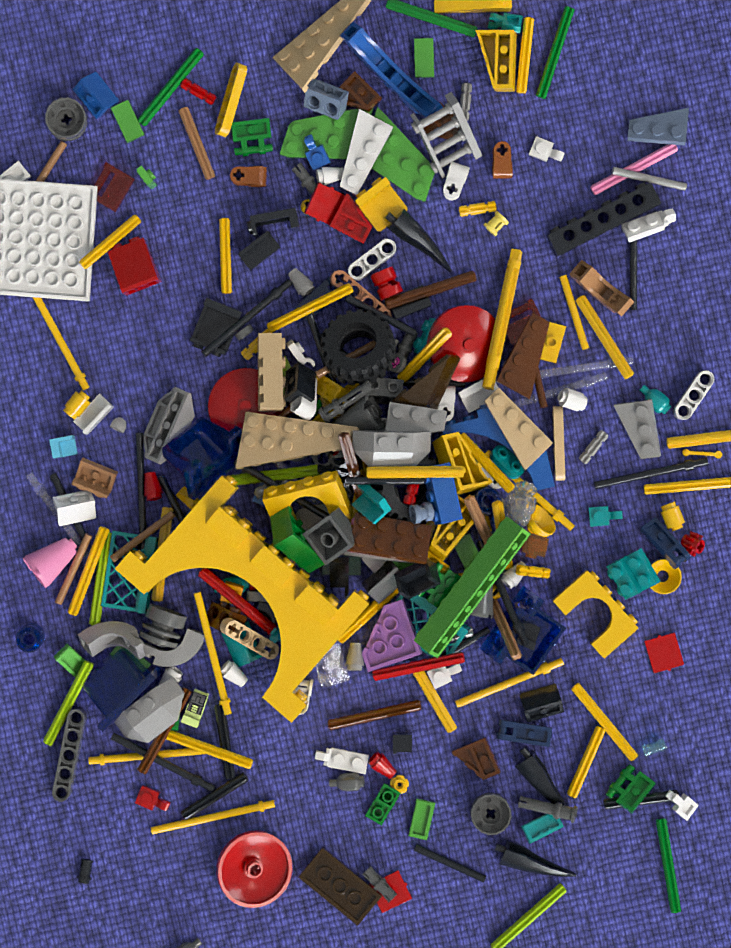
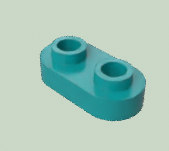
(507, 462)

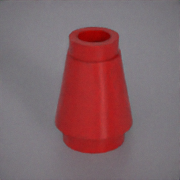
(152, 487)
(382, 765)

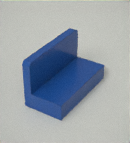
(95, 94)

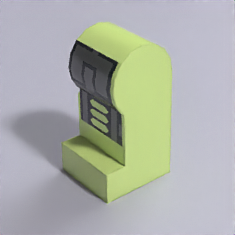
(195, 708)

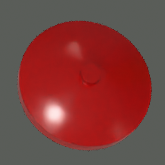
(470, 340)
(233, 397)
(254, 869)

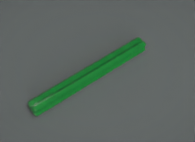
(432, 17)
(555, 52)
(170, 87)
(668, 865)

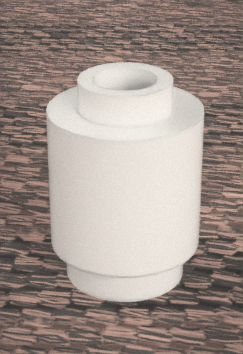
(572, 399)

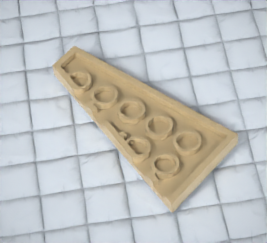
(318, 42)
(284, 438)

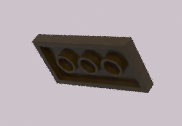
(340, 886)

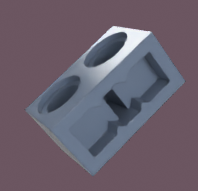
(326, 99)

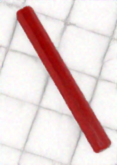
(236, 600)
(418, 666)

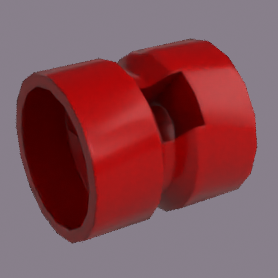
(386, 283)

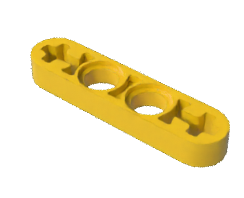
(231, 99)

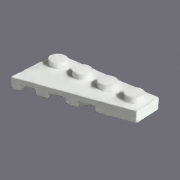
(366, 144)

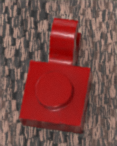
(150, 798)

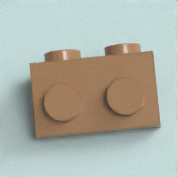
(94, 478)

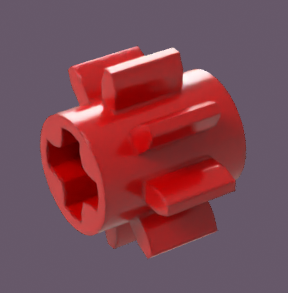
(693, 543)

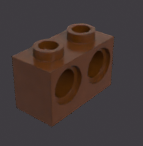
(219, 611)

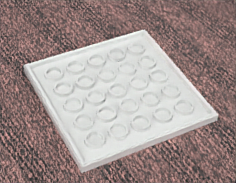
(44, 238)

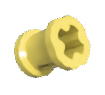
(496, 223)

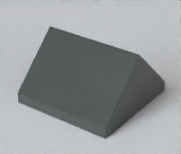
(382, 582)

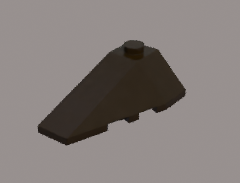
(430, 388)

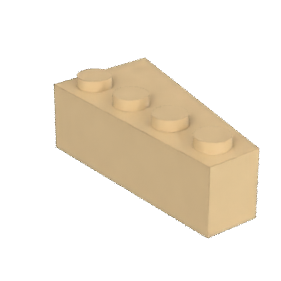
(270, 372)
(520, 432)

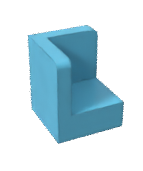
(63, 446)

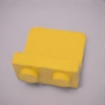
(378, 202)

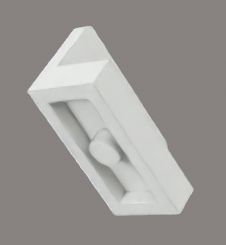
(475, 395)
(93, 414)
(74, 507)

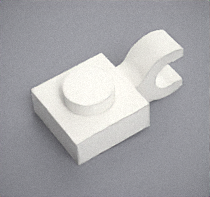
(543, 150)
(297, 351)
(442, 675)
(683, 805)

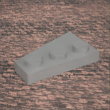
(414, 418)
(641, 426)

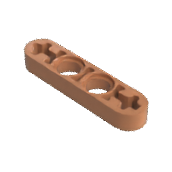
(362, 292)

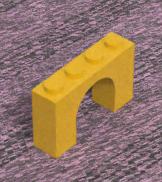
(324, 487)
(620, 624)

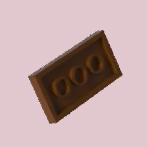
(391, 539)

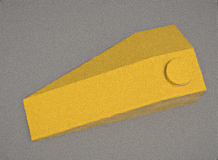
(472, 6)

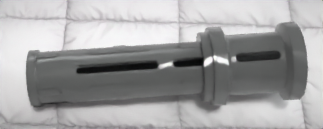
(337, 405)
(557, 810)

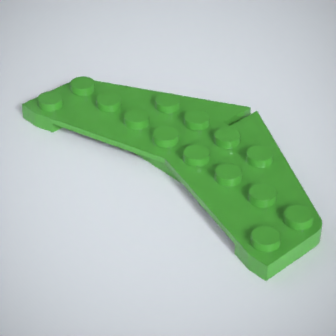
(397, 161)

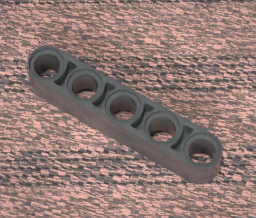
(64, 762)

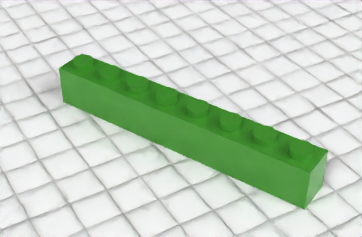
(471, 587)

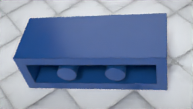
(444, 498)

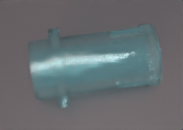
(654, 747)

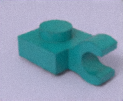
(506, 22)
(600, 516)
(275, 635)

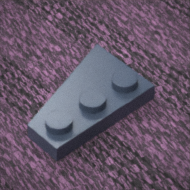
(660, 128)

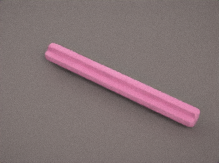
(636, 166)

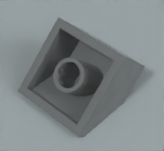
(331, 536)

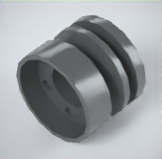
(56, 114)
(162, 626)
(490, 825)

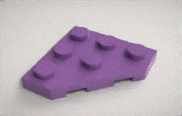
(391, 638)

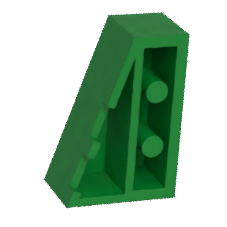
(290, 540)

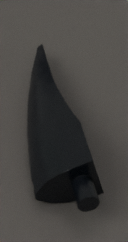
(411, 232)
(536, 774)
(523, 859)

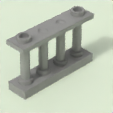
(464, 134)

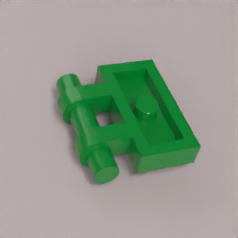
(252, 130)
(440, 591)
(636, 790)

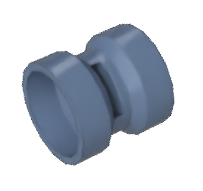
(421, 512)

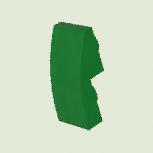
(382, 804)

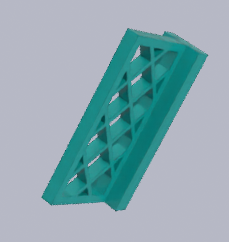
(142, 600)
(430, 609)

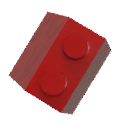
(134, 266)

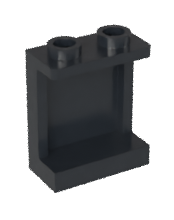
(272, 218)
(212, 323)

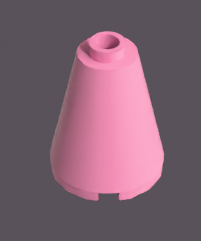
(50, 560)

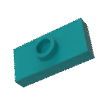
(541, 827)

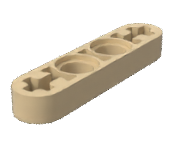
(558, 443)
(249, 638)

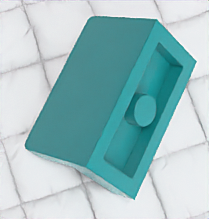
(371, 504)
(241, 654)

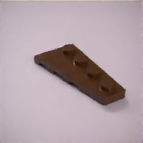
(523, 361)

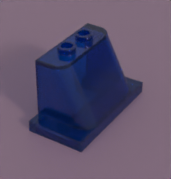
(203, 454)
(528, 609)
(118, 684)

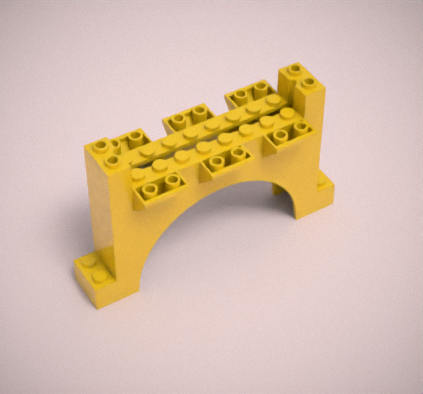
(304, 612)

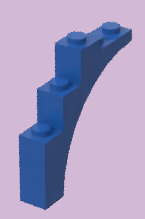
(389, 73)
(486, 426)

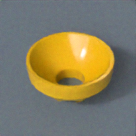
(541, 523)
(673, 580)

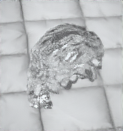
(520, 503)

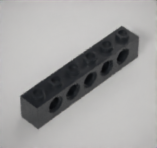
(649, 201)

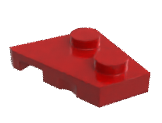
(351, 221)

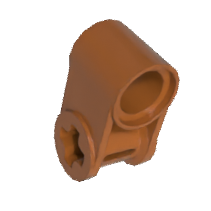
(502, 165)
(253, 176)

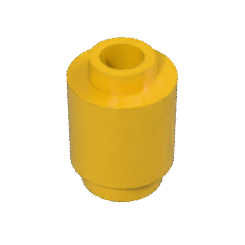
(77, 404)
(672, 516)

